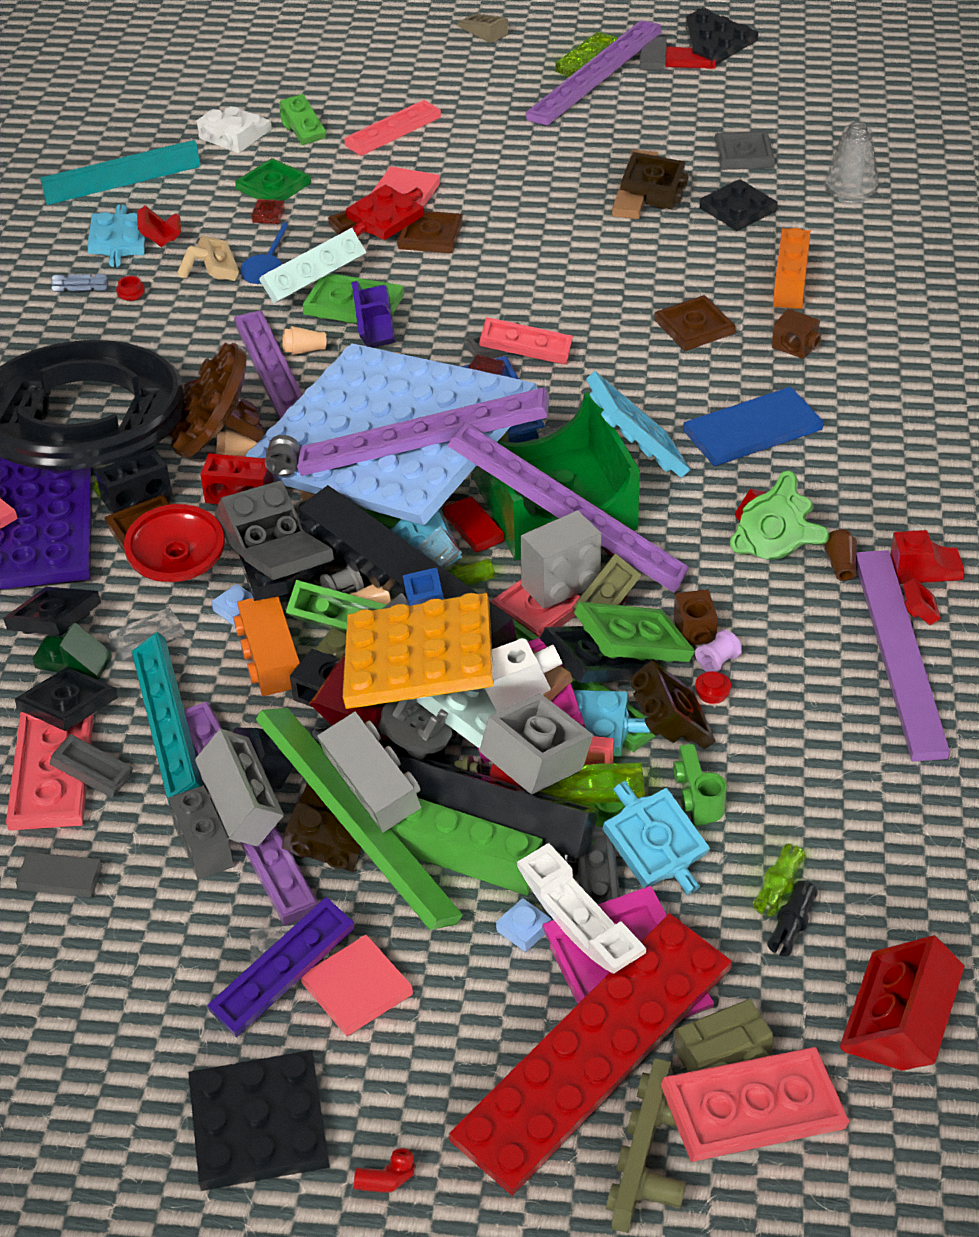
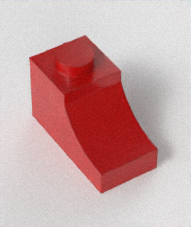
(923, 560)

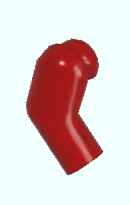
(390, 1177)

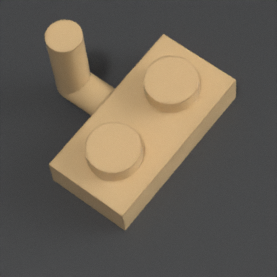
(216, 257)

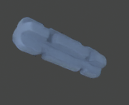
(79, 282)

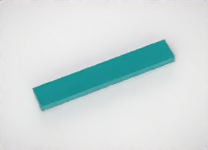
(120, 172)
(166, 716)

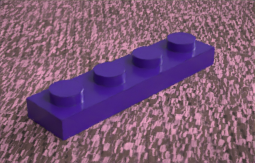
(281, 967)

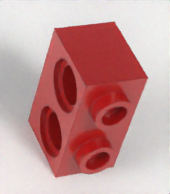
(232, 474)

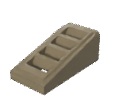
(485, 26)

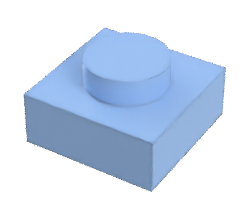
(226, 603)
(522, 924)

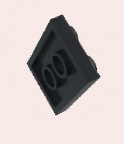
(585, 660)

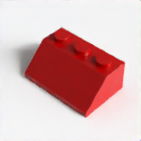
(904, 1004)

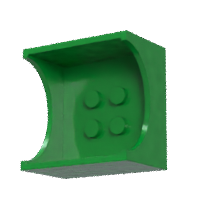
(580, 456)

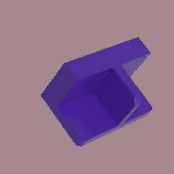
(373, 315)

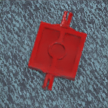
(385, 212)

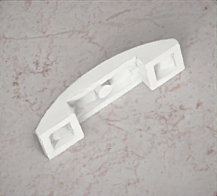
(576, 912)

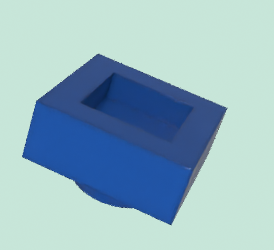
(423, 586)

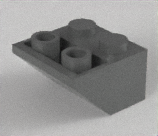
(257, 516)

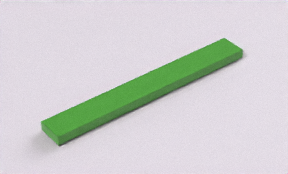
(383, 848)

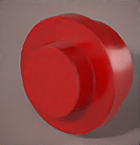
(130, 288)
(712, 687)

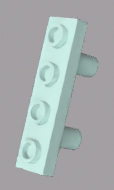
(312, 265)

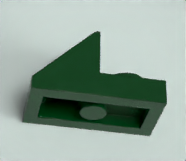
(76, 650)

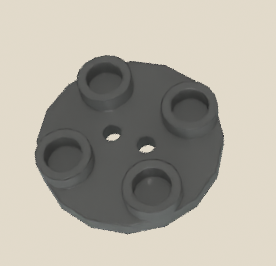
(415, 727)

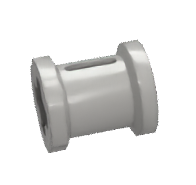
(343, 581)

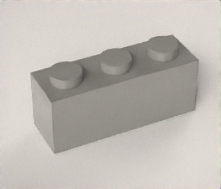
(370, 771)
(238, 788)

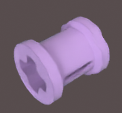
(717, 652)

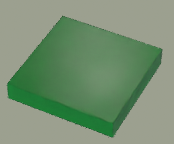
(273, 181)

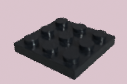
(257, 1120)

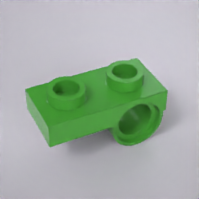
(300, 117)
(702, 792)

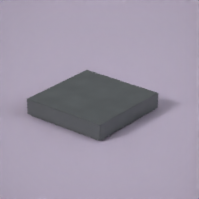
(744, 150)
(288, 555)

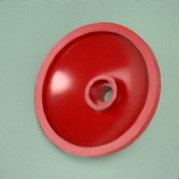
(174, 543)

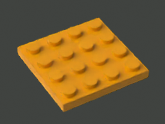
(418, 650)

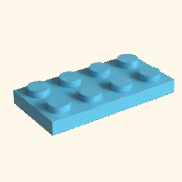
(636, 425)

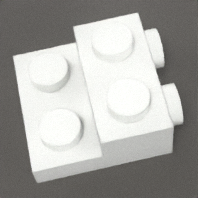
(232, 128)

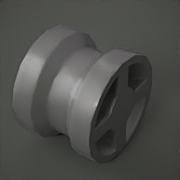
(282, 455)

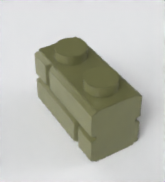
(724, 1038)

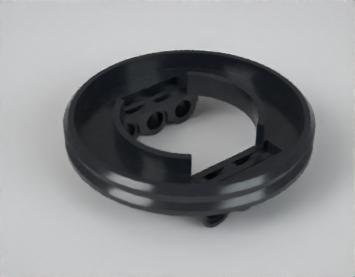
(46, 445)

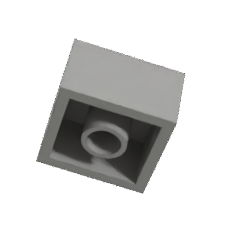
(560, 559)
(535, 743)

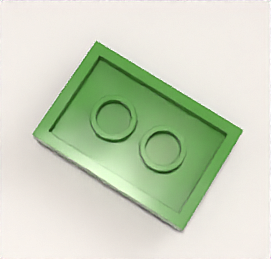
(334, 297)
(633, 632)

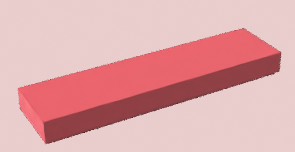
(392, 127)

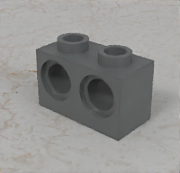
(200, 832)

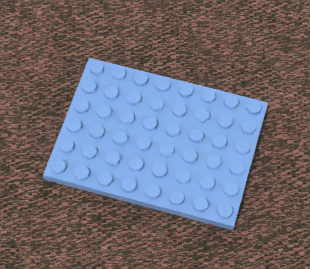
(378, 389)

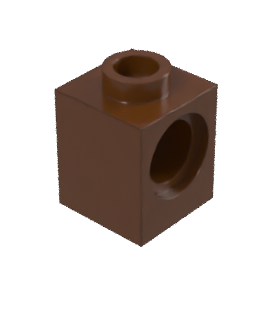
(796, 333)
(695, 616)

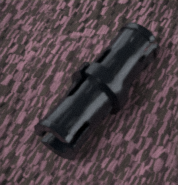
(792, 918)

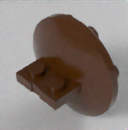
(215, 403)

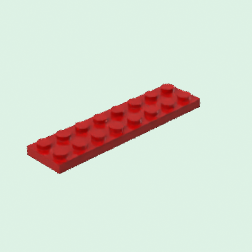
(588, 1055)

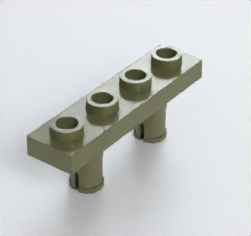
(632, 1162)

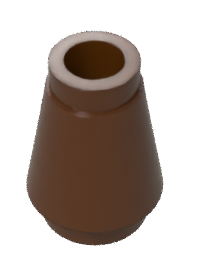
(842, 554)

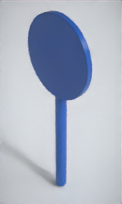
(261, 264)

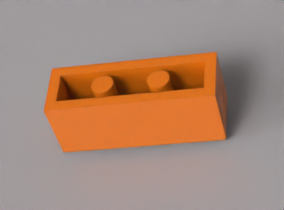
(791, 268)
(266, 644)

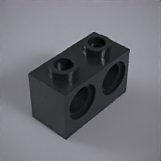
(133, 481)

